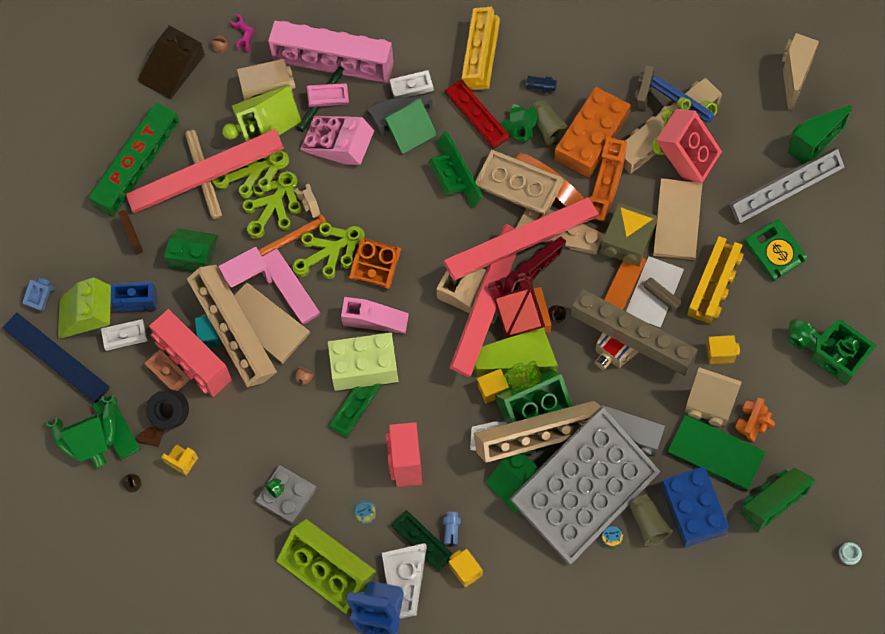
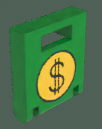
(777, 253)

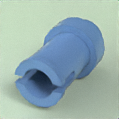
(451, 524)

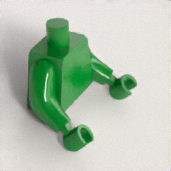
(88, 436)

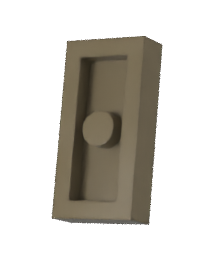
(642, 95)

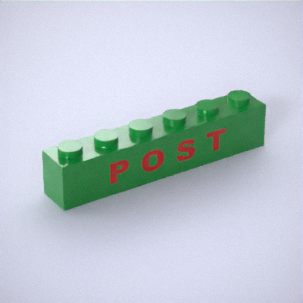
(134, 159)

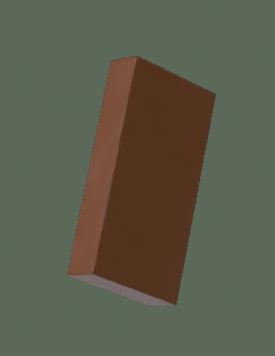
(130, 232)

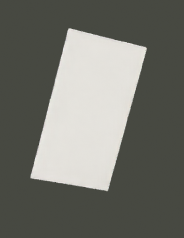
(645, 304)

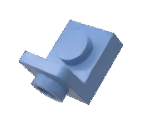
(38, 293)

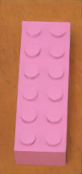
(328, 50)

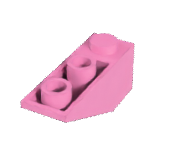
(373, 316)

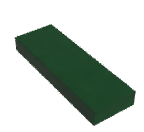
(415, 534)

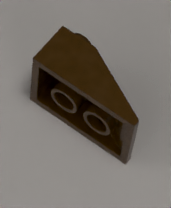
(171, 62)

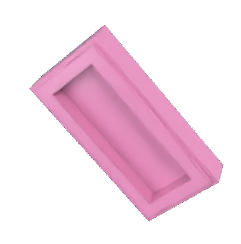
(327, 95)

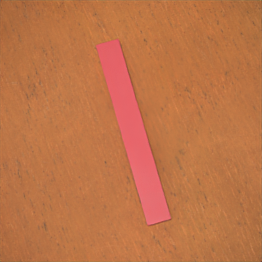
(204, 171)
(520, 238)
(480, 315)

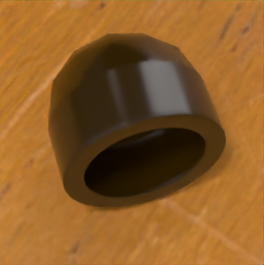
(557, 315)
(136, 481)

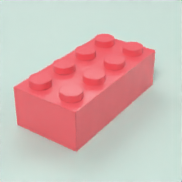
(190, 353)

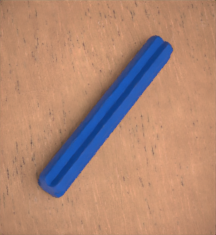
(675, 94)

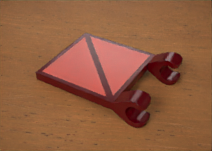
(518, 309)

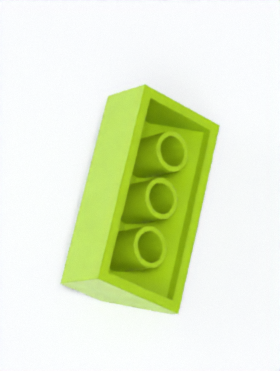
(324, 564)

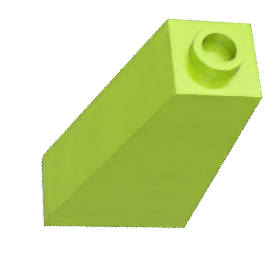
(515, 350)

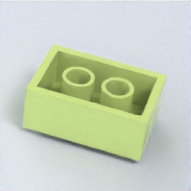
(363, 361)

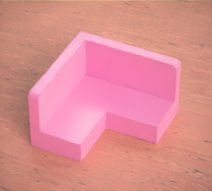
(244, 267)

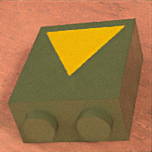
(628, 234)

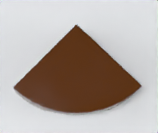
(151, 436)

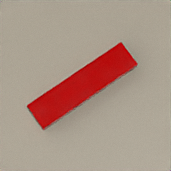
(477, 114)

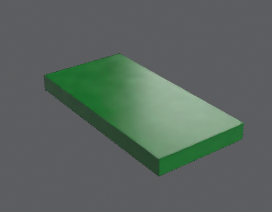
(717, 451)

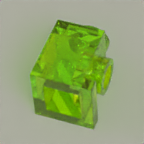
(523, 376)

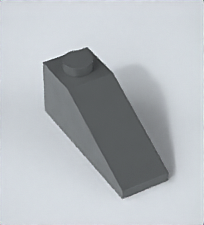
(381, 109)

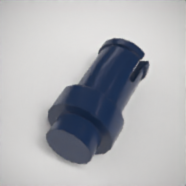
(546, 84)

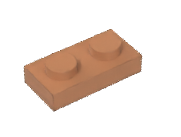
(167, 371)

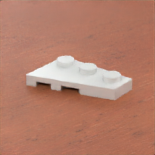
(405, 569)

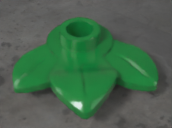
(520, 120)

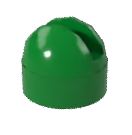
(274, 488)

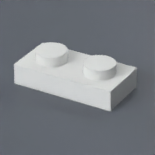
(411, 85)
(124, 334)

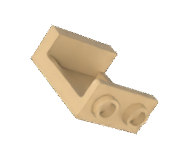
(265, 78)

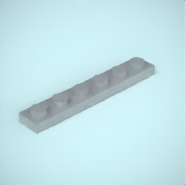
(787, 185)

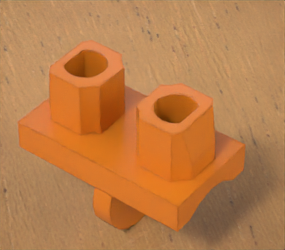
(758, 422)

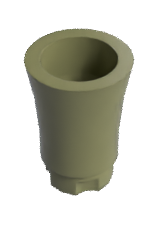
(549, 123)
(649, 520)

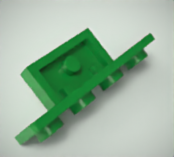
(453, 172)

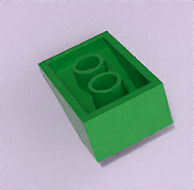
(817, 134)

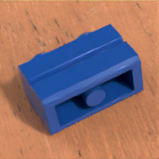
(133, 296)

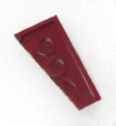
(539, 261)

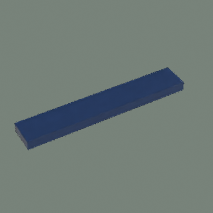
(56, 357)

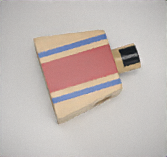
(612, 352)

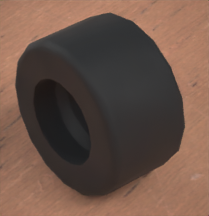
(155, 413)

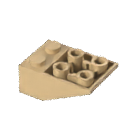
(462, 291)

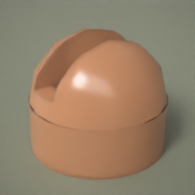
(218, 45)
(304, 374)

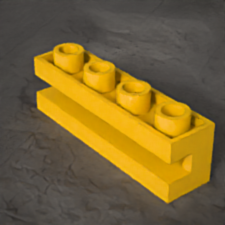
(480, 48)
(715, 280)

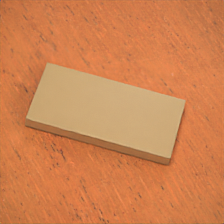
(519, 182)
(677, 219)
(274, 327)

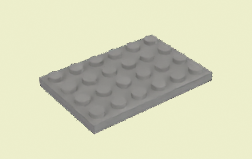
(585, 485)

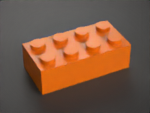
(585, 138)

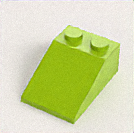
(84, 307)

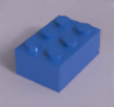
(694, 507)

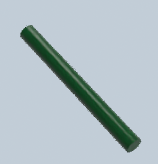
(313, 110)

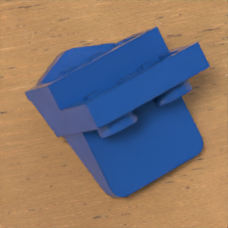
(377, 608)

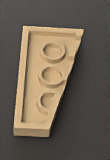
(578, 238)

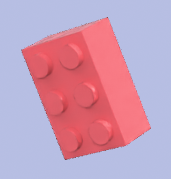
(689, 145)
(404, 454)

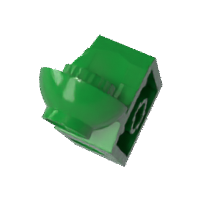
(838, 350)

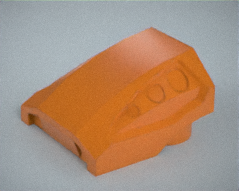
(375, 262)

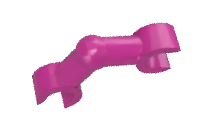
(249, 31)

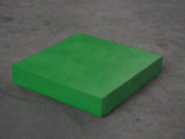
(410, 126)

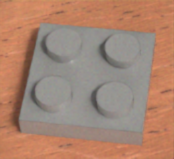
(292, 500)

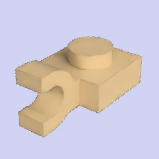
(308, 200)

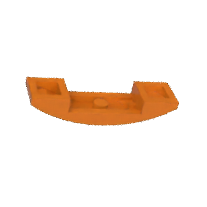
(608, 176)
(567, 194)

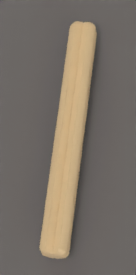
(207, 187)

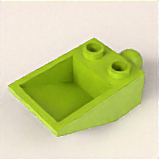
(263, 114)

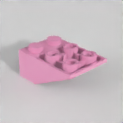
(338, 138)

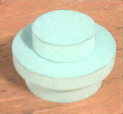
(850, 553)

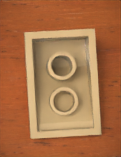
(797, 59)
(712, 397)

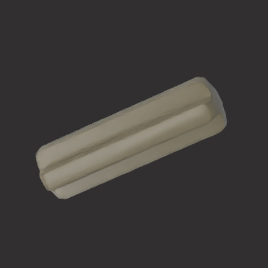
(662, 293)

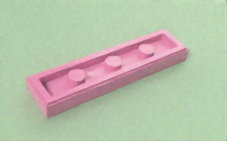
(290, 287)

